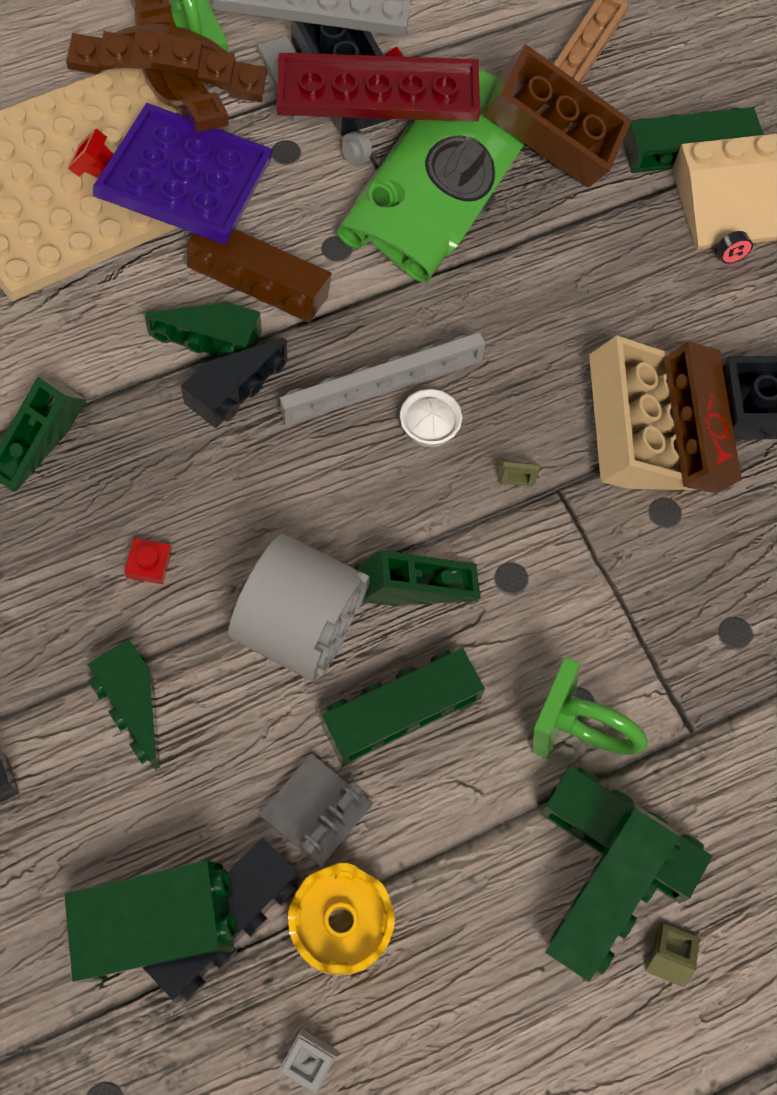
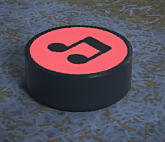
(734, 247)

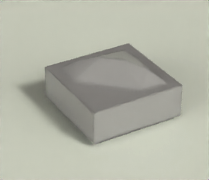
(308, 1061)

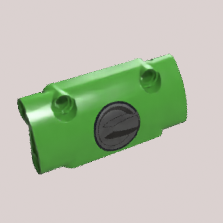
(439, 184)

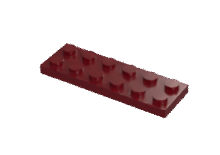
(378, 87)

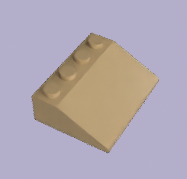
(729, 188)
(634, 417)

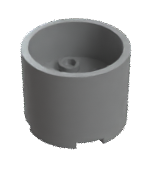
(297, 606)

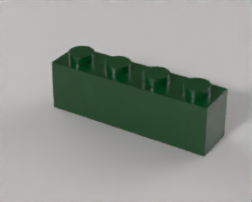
(655, 142)
(401, 706)
(594, 817)
(613, 892)

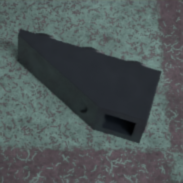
(228, 381)

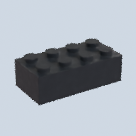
(336, 40)
(752, 396)

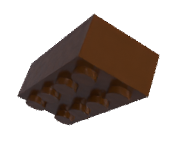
(557, 116)

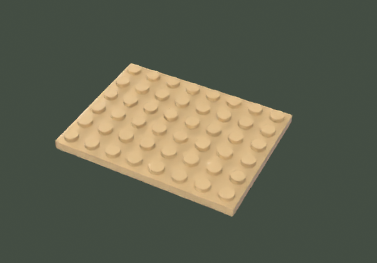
(47, 211)

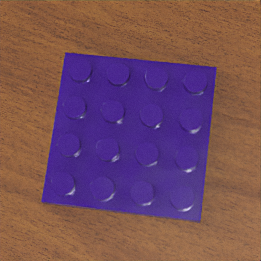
(183, 175)

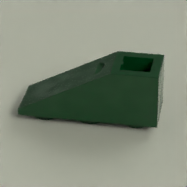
(208, 328)
(131, 690)

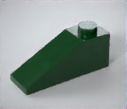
(37, 429)
(418, 580)

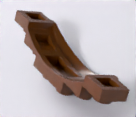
(167, 50)
(176, 90)

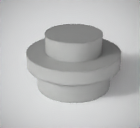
(356, 148)

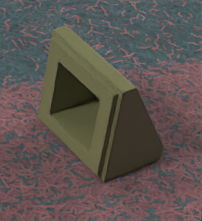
(518, 472)
(673, 955)

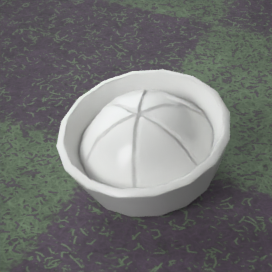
(430, 417)

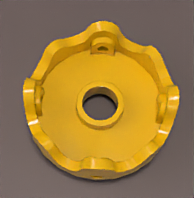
(347, 889)

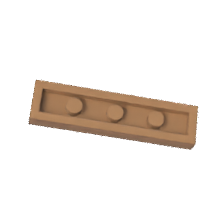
(591, 37)

